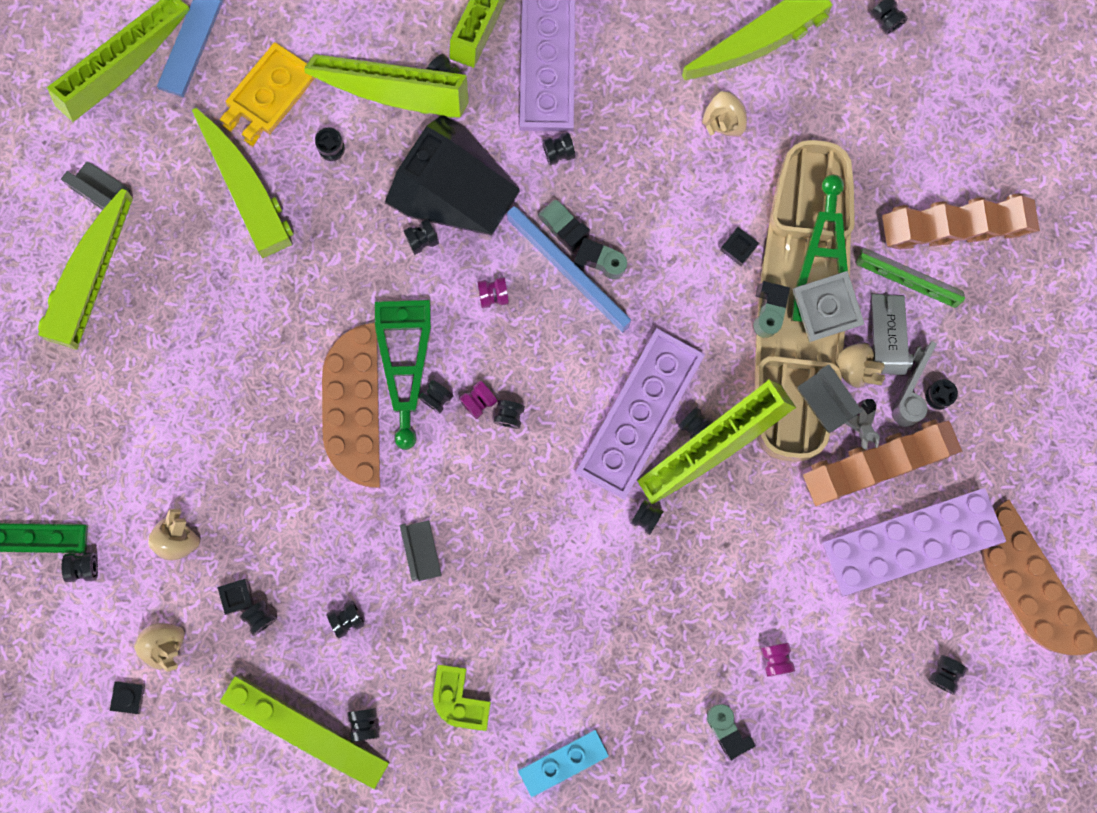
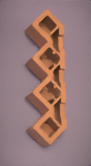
(971, 222)
(879, 464)

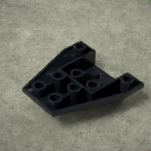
(452, 181)

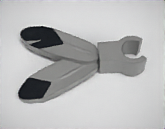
(864, 422)

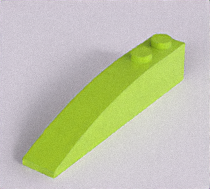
(474, 30)
(761, 36)
(115, 59)
(394, 85)
(248, 193)
(83, 276)
(718, 441)
(303, 731)

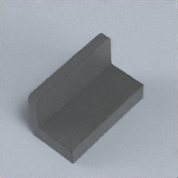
(93, 185)
(829, 399)
(420, 551)

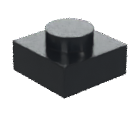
(739, 246)
(235, 596)
(127, 697)

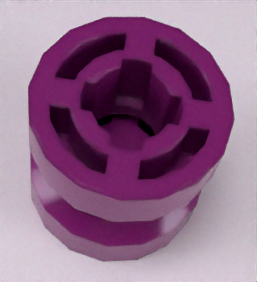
(486, 292)
(473, 404)
(778, 661)

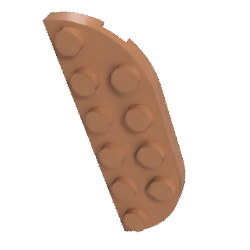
(352, 406)
(1035, 590)

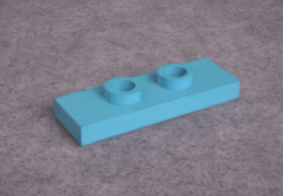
(563, 763)

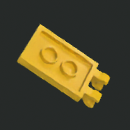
(267, 93)

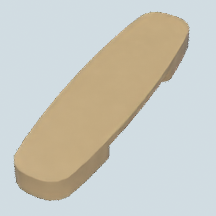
(788, 354)

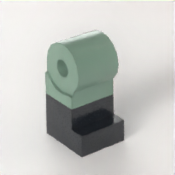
(564, 225)
(602, 258)
(772, 308)
(722, 724)

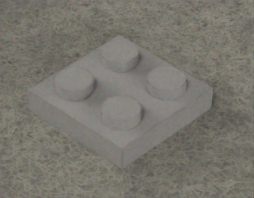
(828, 306)

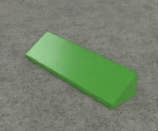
(910, 278)

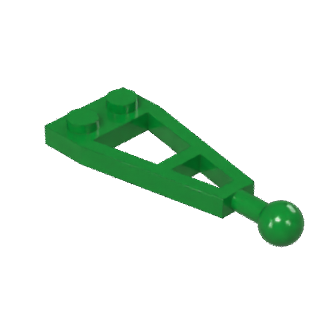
(832, 187)
(404, 316)

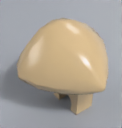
(725, 115)
(858, 366)
(172, 538)
(159, 645)

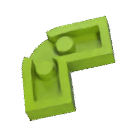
(450, 702)

